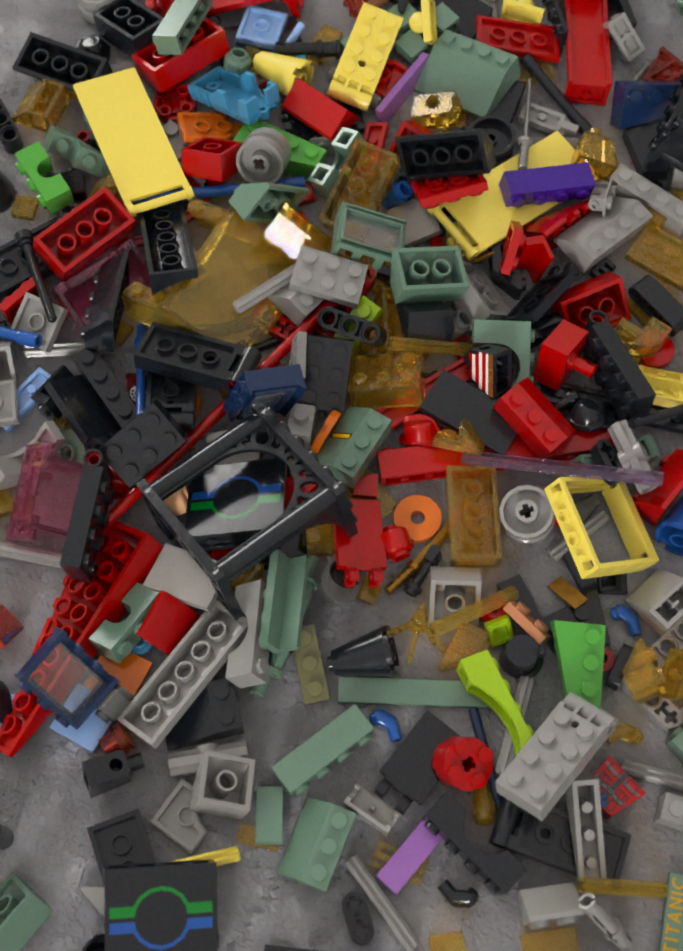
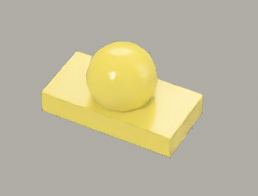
(522, 11)
(425, 22)

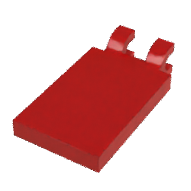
(365, 549)

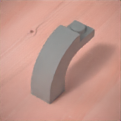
(11, 464)

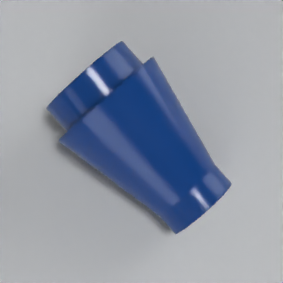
(399, 194)

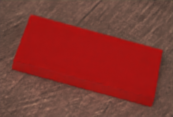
(519, 38)

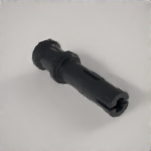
(318, 49)

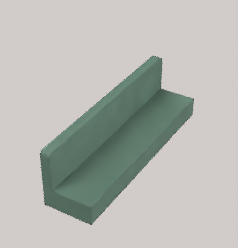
(284, 602)

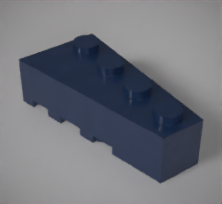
(640, 101)

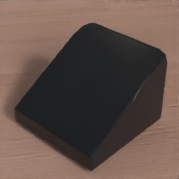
(612, 585)

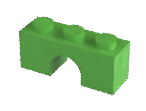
(51, 191)

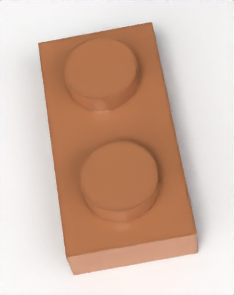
(520, 614)

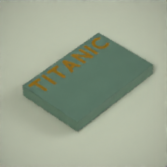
(672, 921)

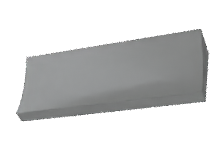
(183, 675)

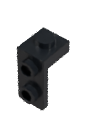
(42, 399)

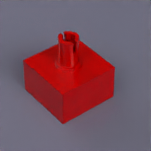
(210, 159)
(562, 355)

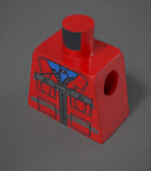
(616, 788)

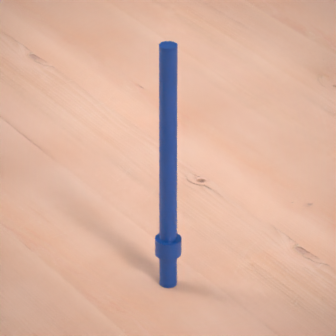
(140, 374)

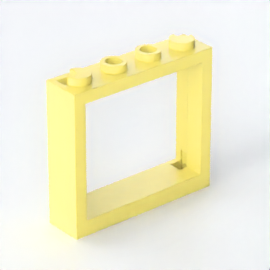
(624, 515)

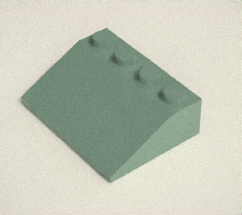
(471, 69)

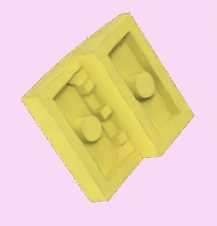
(666, 385)

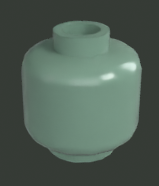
(237, 61)

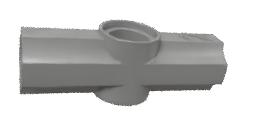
(630, 451)
(188, 761)

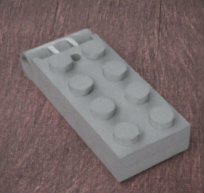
(555, 755)

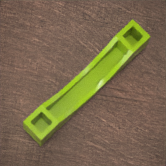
(483, 680)

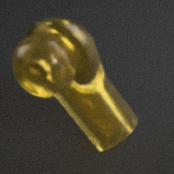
(626, 732)

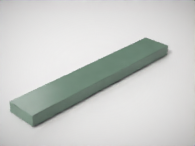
(406, 693)

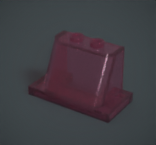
(43, 494)

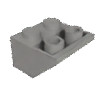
(659, 600)
(549, 904)

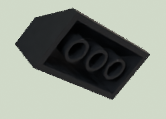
(59, 62)
(446, 154)
(106, 304)

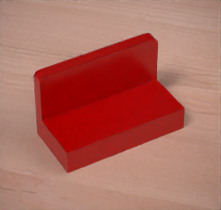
(534, 256)

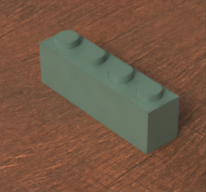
(180, 25)
(323, 750)

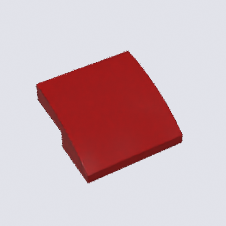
(167, 623)

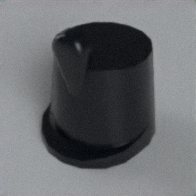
(522, 656)

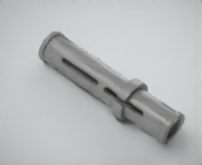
(610, 927)

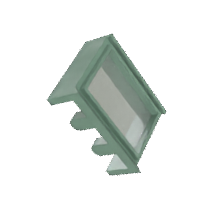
(367, 233)

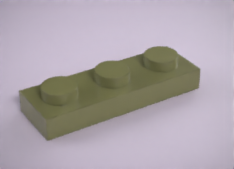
(311, 668)

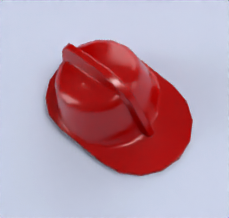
(419, 430)

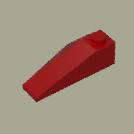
(557, 222)

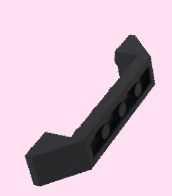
(511, 285)

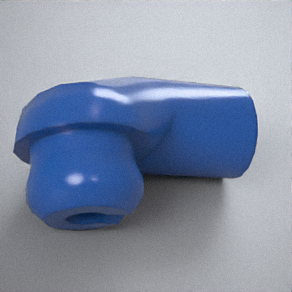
(627, 615)
(389, 721)

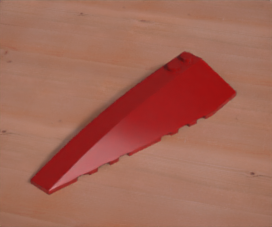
(80, 611)

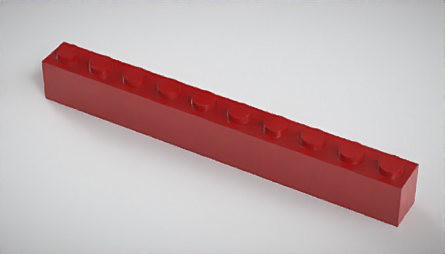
(429, 462)

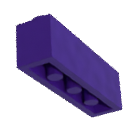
(547, 184)

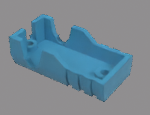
(236, 95)

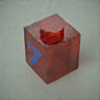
(8, 627)

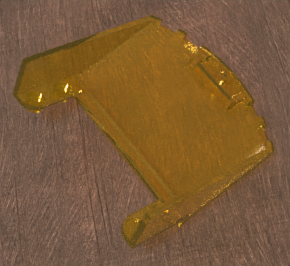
(228, 266)

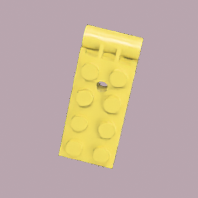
(365, 57)

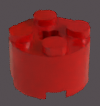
(476, 763)

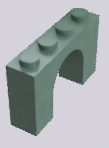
(508, 334)

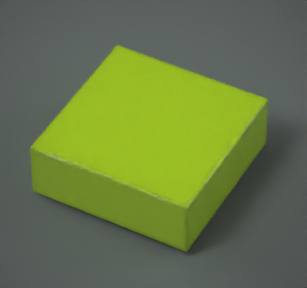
(499, 630)

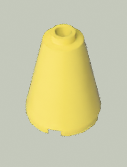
(282, 69)

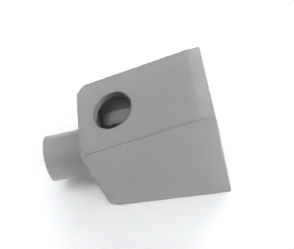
(303, 423)

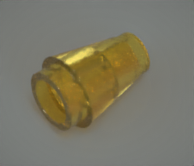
(483, 806)

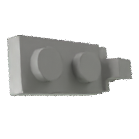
(548, 121)

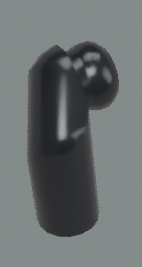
(458, 898)

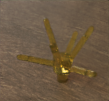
(418, 625)

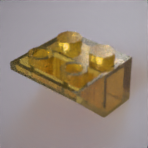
(42, 105)

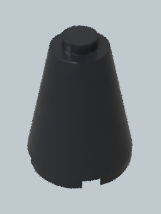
(366, 656)

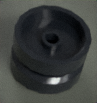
(501, 134)

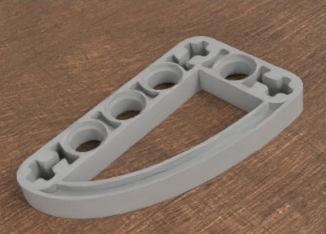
(676, 639)

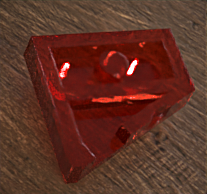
(664, 67)

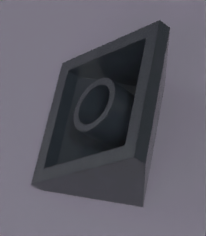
(426, 320)

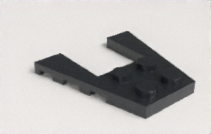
(589, 612)

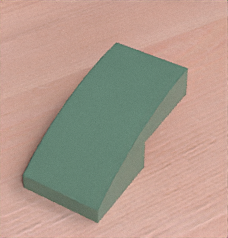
(269, 815)

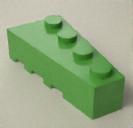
(303, 153)
(580, 658)

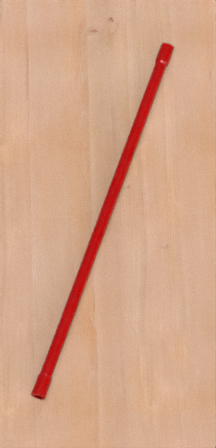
(210, 420)

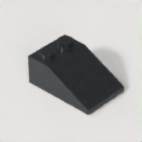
(209, 718)

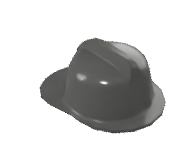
(333, 584)

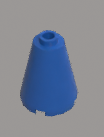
(671, 529)

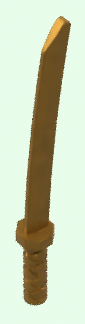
(414, 566)

